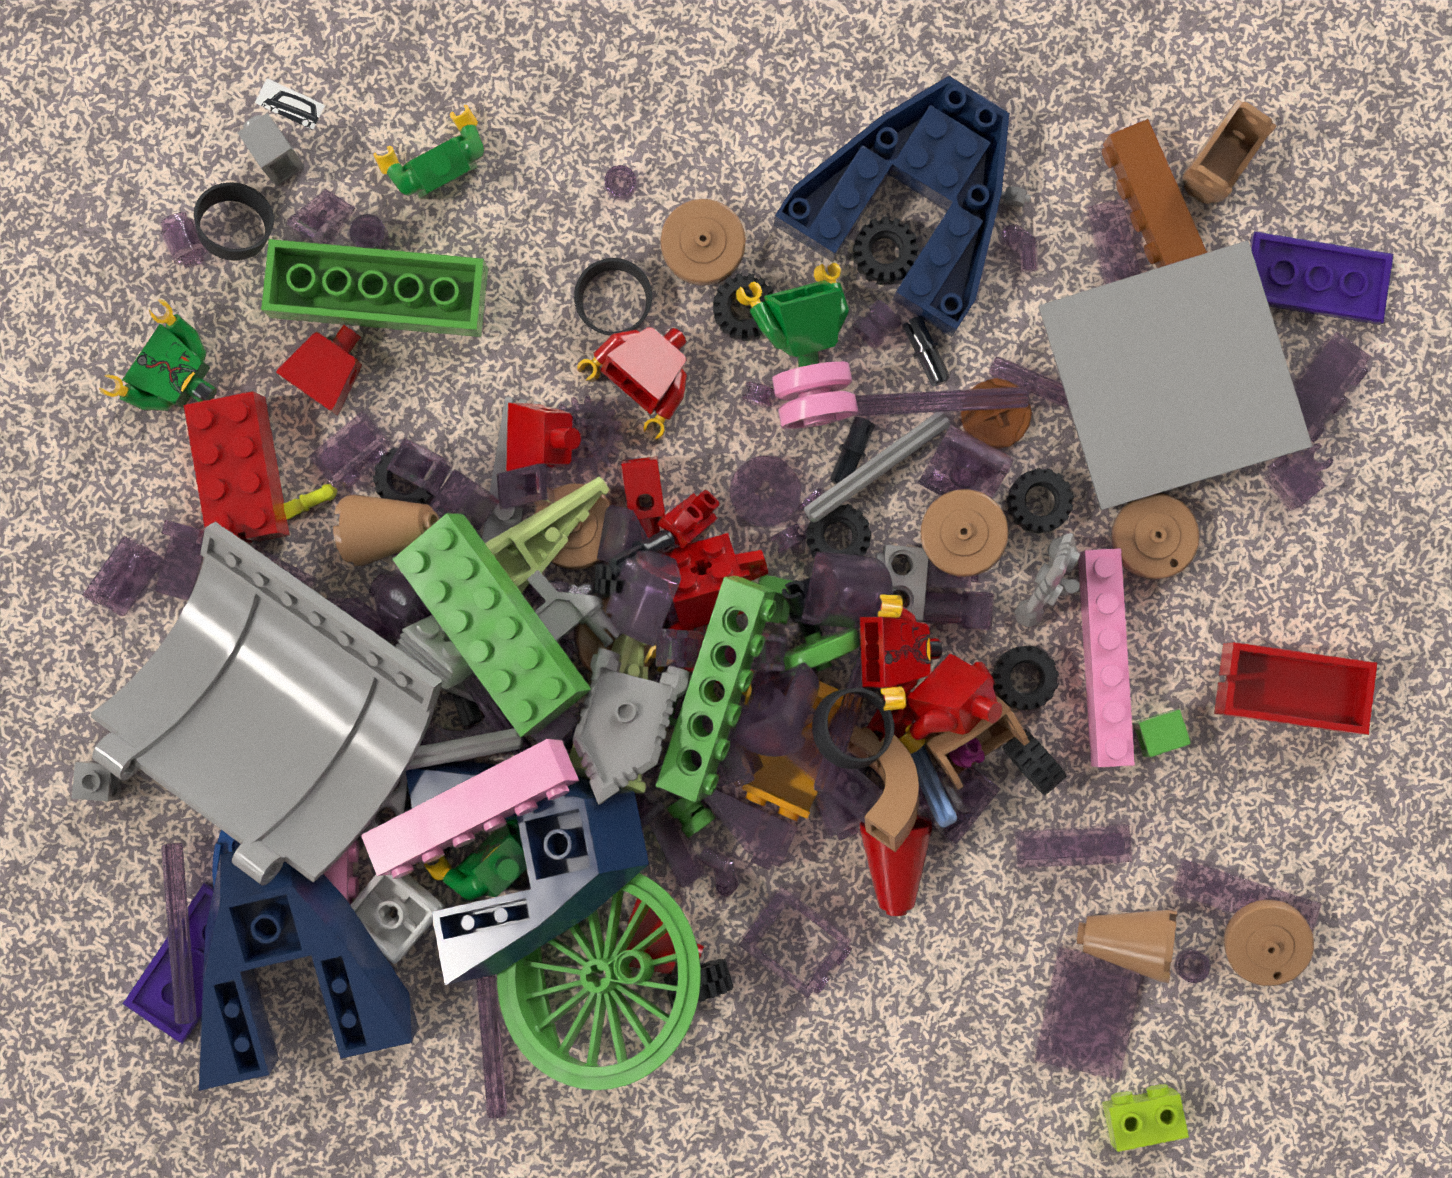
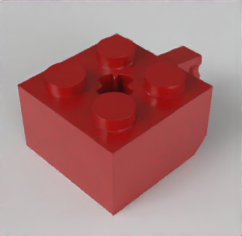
(702, 573)

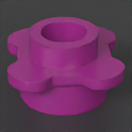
(967, 754)

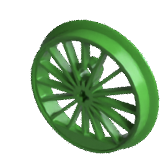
(528, 1009)

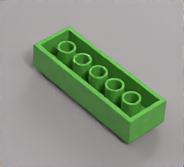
(374, 288)
(491, 624)

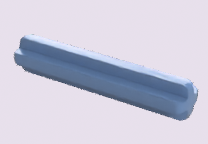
(933, 789)

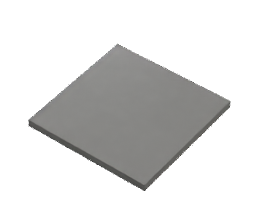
(1175, 375)

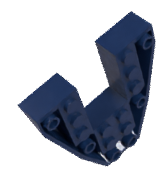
(944, 147)
(574, 864)
(279, 923)

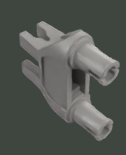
(567, 610)

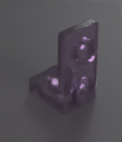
(181, 560)

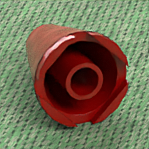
(898, 873)

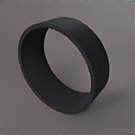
(239, 193)
(606, 265)
(824, 742)

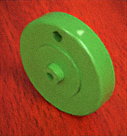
(820, 650)

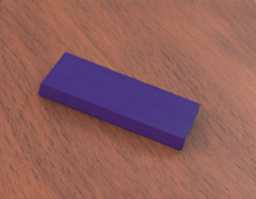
(1322, 277)
(153, 991)

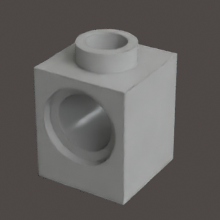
(95, 782)

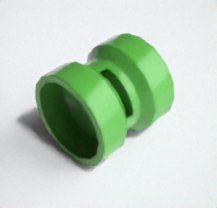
(690, 825)

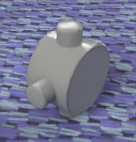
(1015, 196)

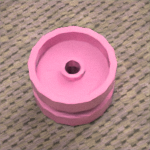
(815, 395)

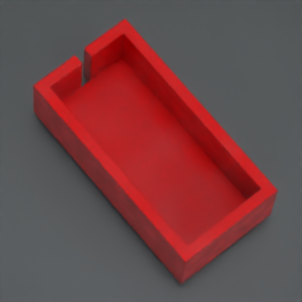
(237, 466)
(1296, 688)

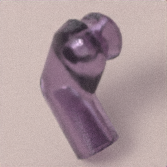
(1024, 244)

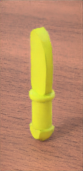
(309, 500)

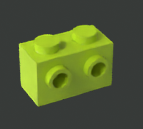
(1145, 1118)

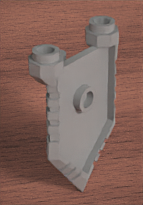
(1050, 581)
(623, 723)

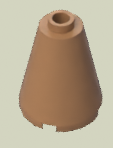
(378, 527)
(1132, 941)

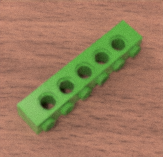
(678, 771)

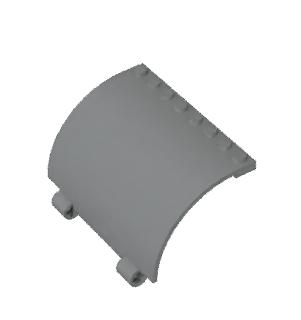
(270, 714)

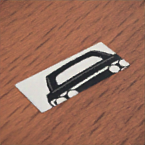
(289, 104)

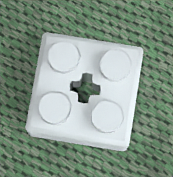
(434, 650)
(414, 906)

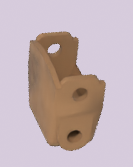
(1227, 153)
(989, 735)

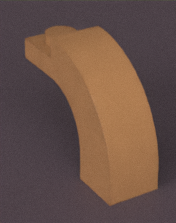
(898, 806)

